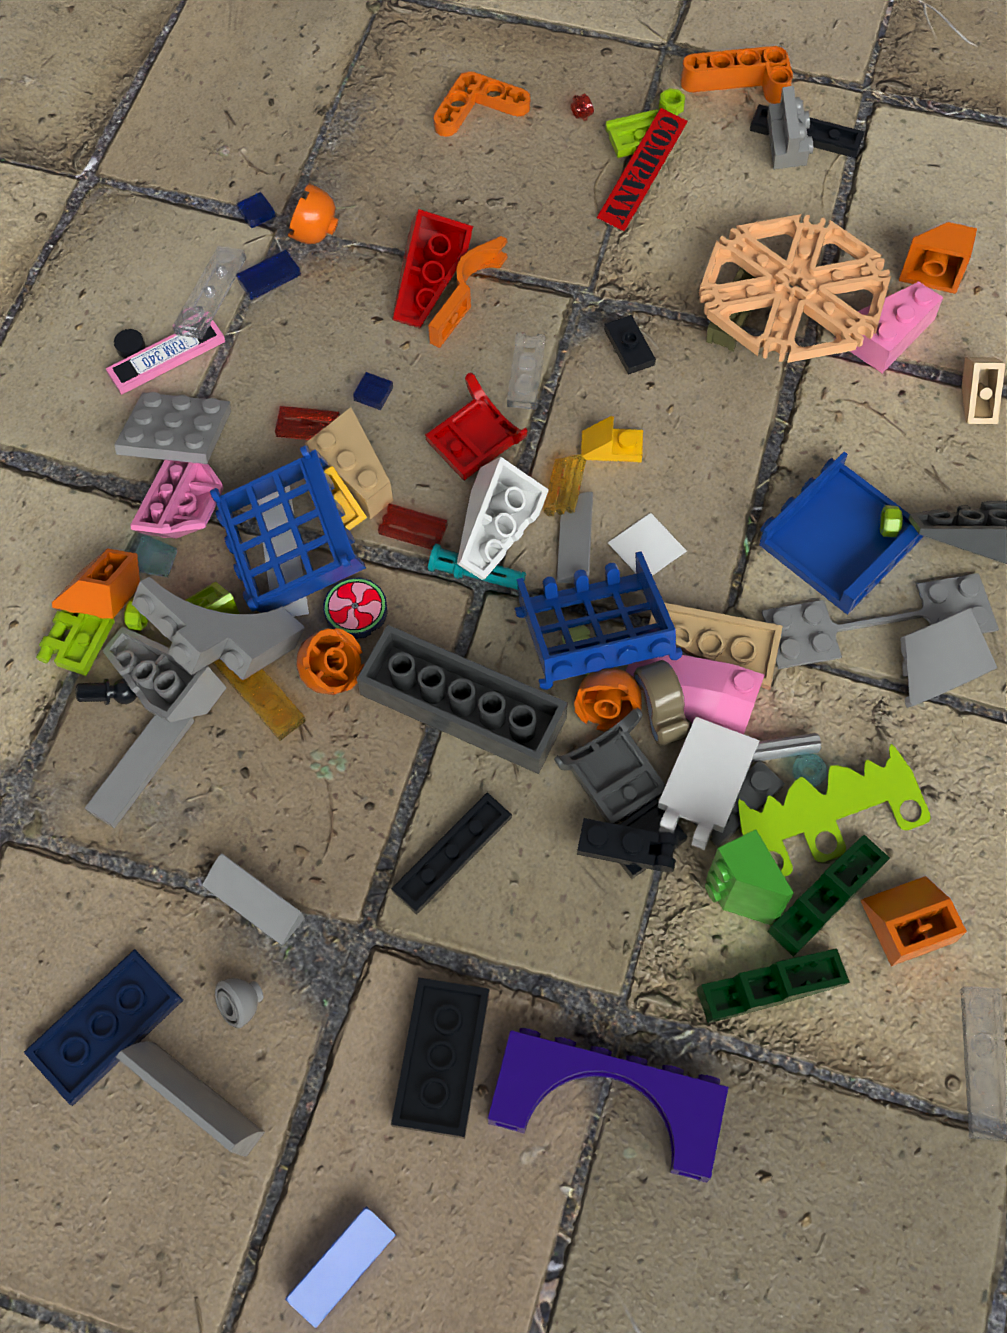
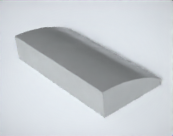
(192, 1096)

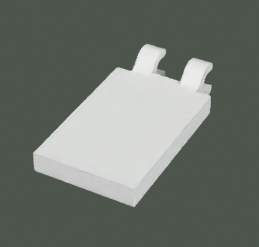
(706, 779)

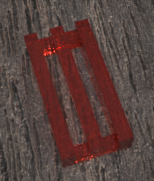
(306, 427)
(414, 522)

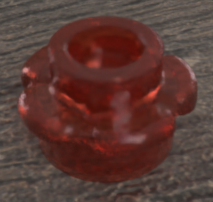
(582, 107)

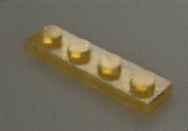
(265, 700)

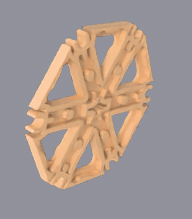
(816, 290)

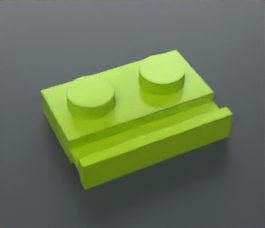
(628, 131)

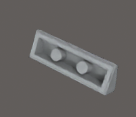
(575, 539)
(252, 899)

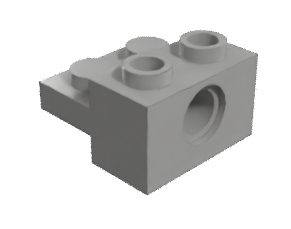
(788, 131)

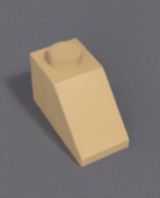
(982, 389)

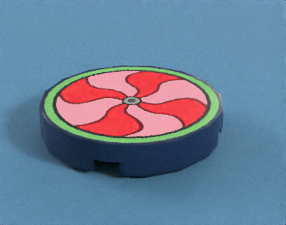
(355, 607)

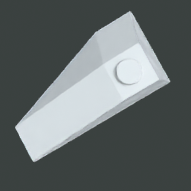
(497, 514)

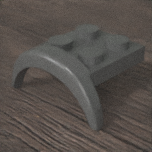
(615, 771)

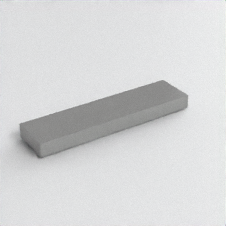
(136, 769)

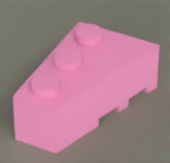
(900, 323)

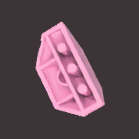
(178, 500)

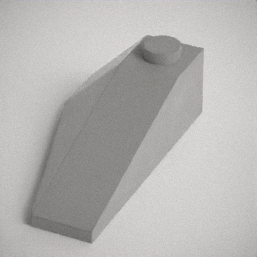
(159, 680)

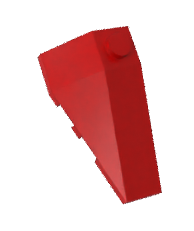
(428, 264)

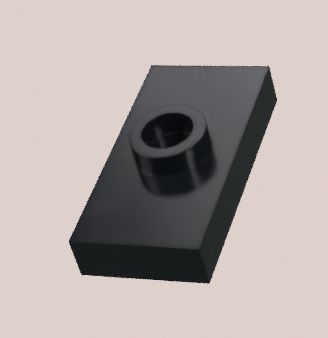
(629, 344)

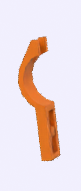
(481, 257)

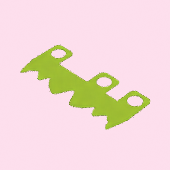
(847, 793)

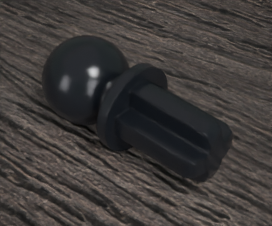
(104, 691)

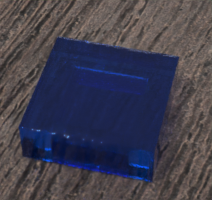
(256, 210)
(373, 391)

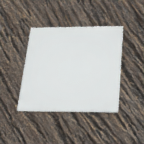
(652, 539)

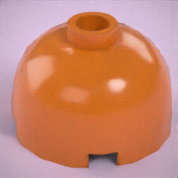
(313, 217)
(329, 661)
(607, 697)

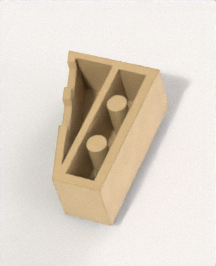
(353, 458)

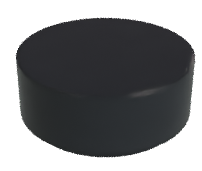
(128, 342)

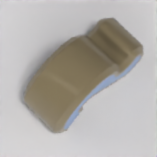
(663, 701)

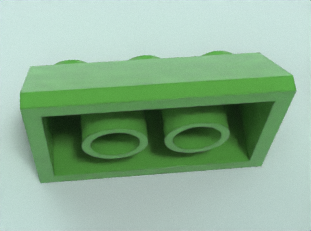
(748, 880)

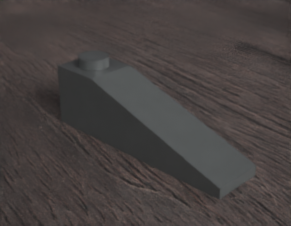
(973, 530)

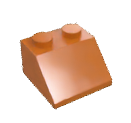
(939, 257)

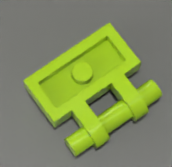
(81, 644)

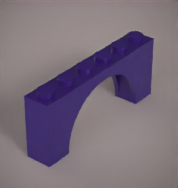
(687, 1105)

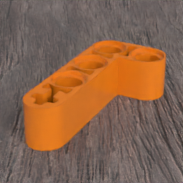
(739, 69)

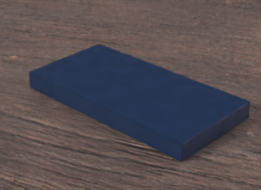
(101, 1024)

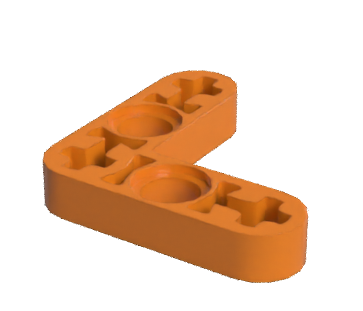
(512, 101)

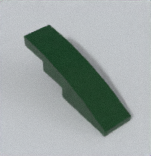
(828, 895)
(772, 985)

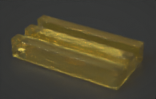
(569, 485)

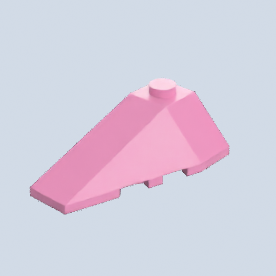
(714, 690)

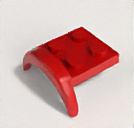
(474, 433)

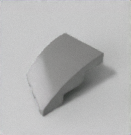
(944, 656)

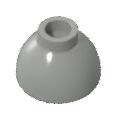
(237, 1000)

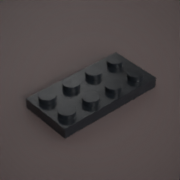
(441, 1058)

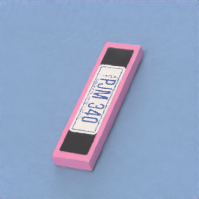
(161, 358)

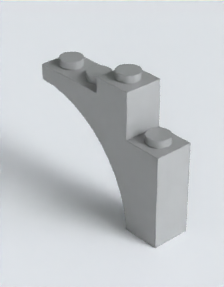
(205, 635)

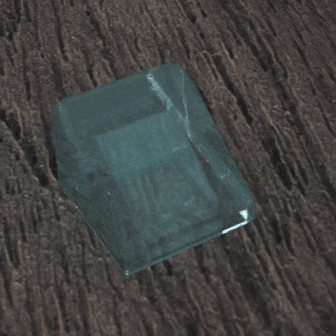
(155, 556)

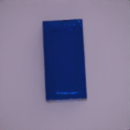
(268, 274)

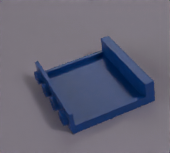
(835, 536)

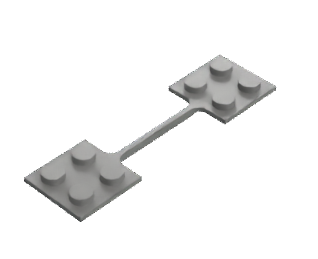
(811, 635)

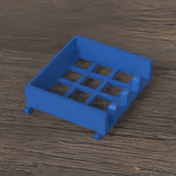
(328, 510)
(603, 650)

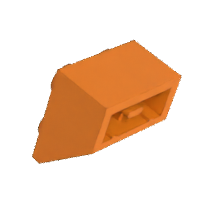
(102, 585)
(913, 920)

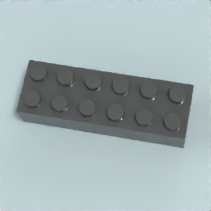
(462, 698)

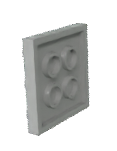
(173, 428)

